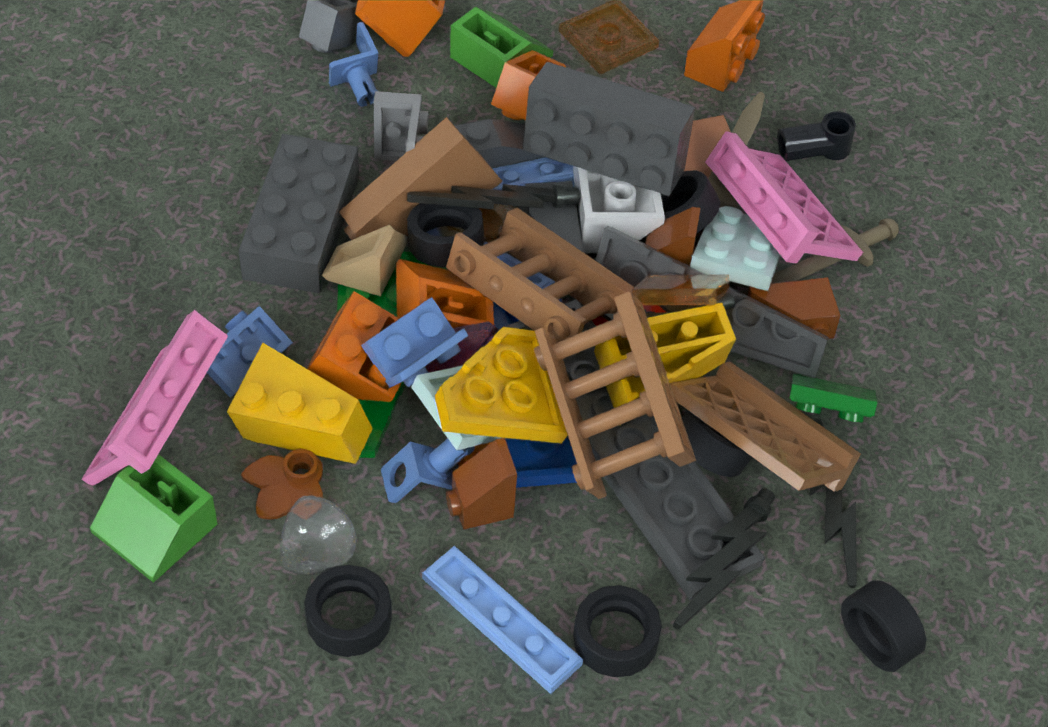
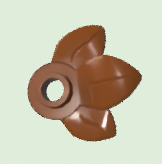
(280, 484)

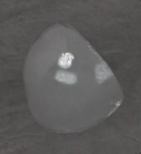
(316, 537)

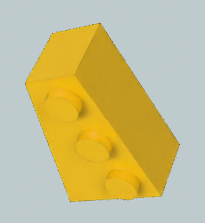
(687, 341)
(298, 410)

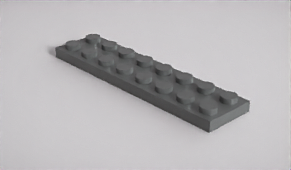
(668, 502)

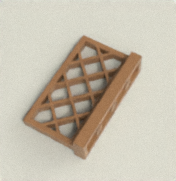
(768, 428)

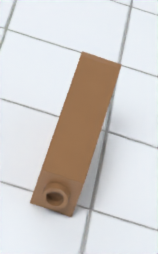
(434, 165)

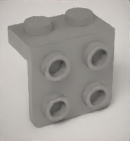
(397, 124)

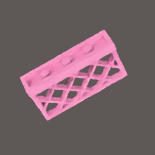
(779, 202)
(159, 400)

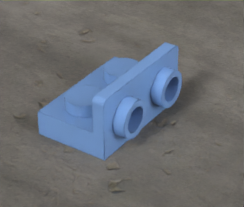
(412, 343)
(241, 346)

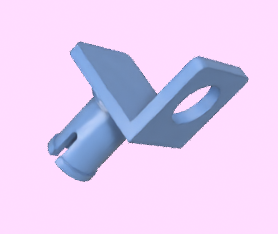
(357, 68)
(422, 465)

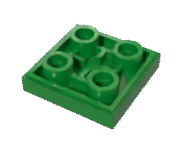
(849, 400)

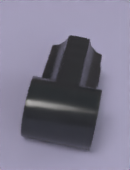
(828, 138)

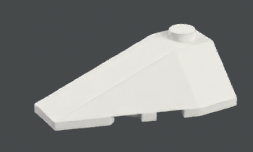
(615, 205)

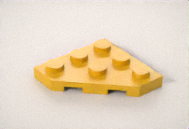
(502, 393)

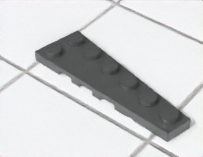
(757, 327)

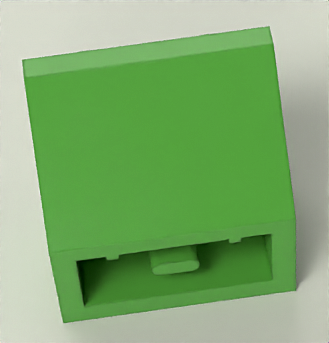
(487, 41)
(154, 517)

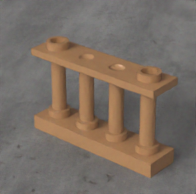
(544, 253)
(655, 401)

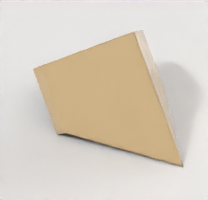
(367, 260)

